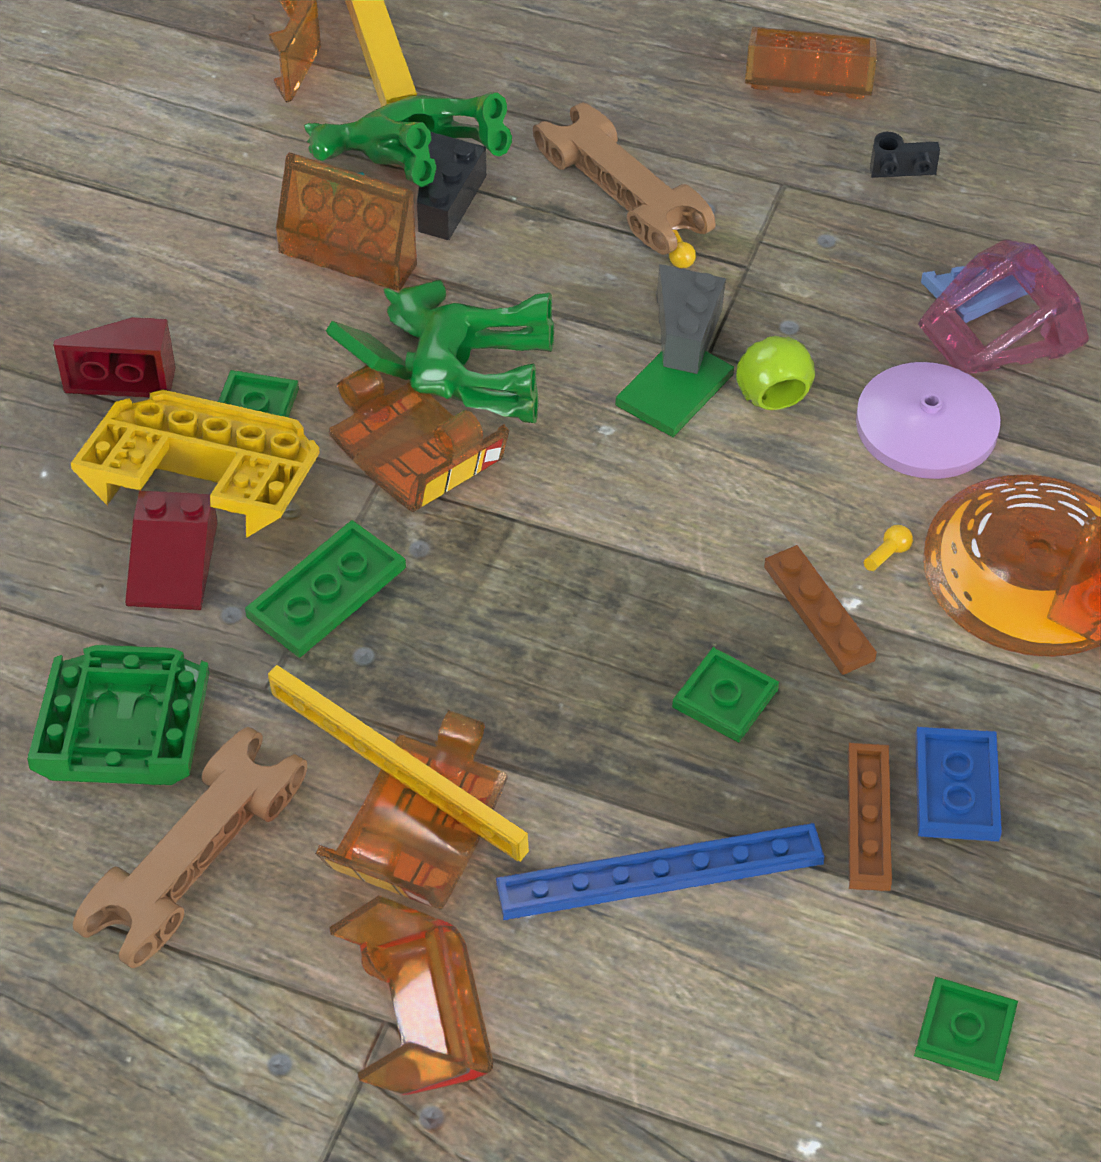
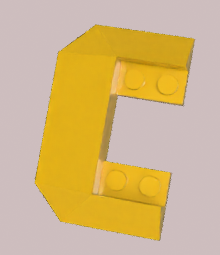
(248, 452)

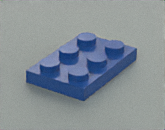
(957, 784)

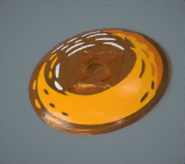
(984, 566)

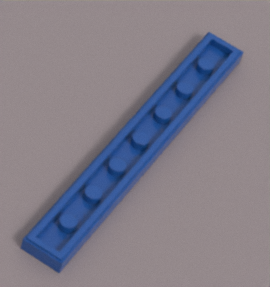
(659, 871)

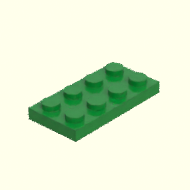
(325, 588)

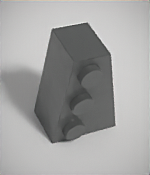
(687, 315)

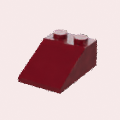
(118, 359)
(170, 550)

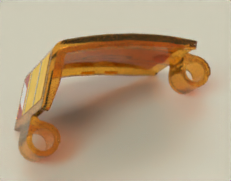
(411, 440)
(405, 839)

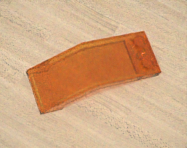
(296, 45)

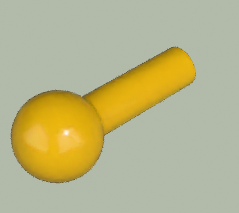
(683, 255)
(895, 539)

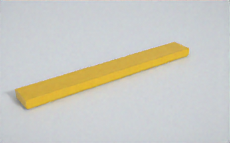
(399, 764)

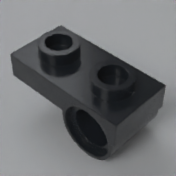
(895, 158)

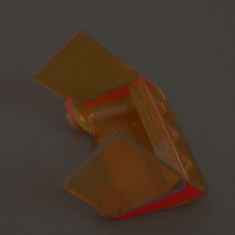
(430, 994)

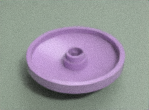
(928, 420)

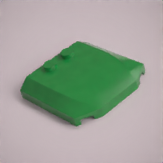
(120, 716)

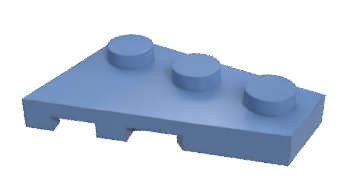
(985, 301)

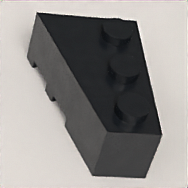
(454, 186)

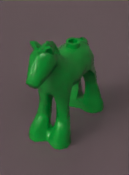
(403, 130)
(455, 329)

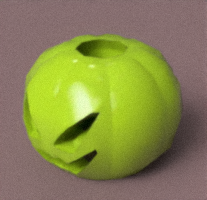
(775, 373)

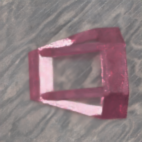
(1057, 301)

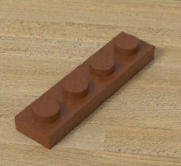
(820, 610)
(869, 817)

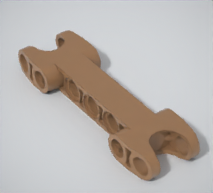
(651, 204)
(150, 893)

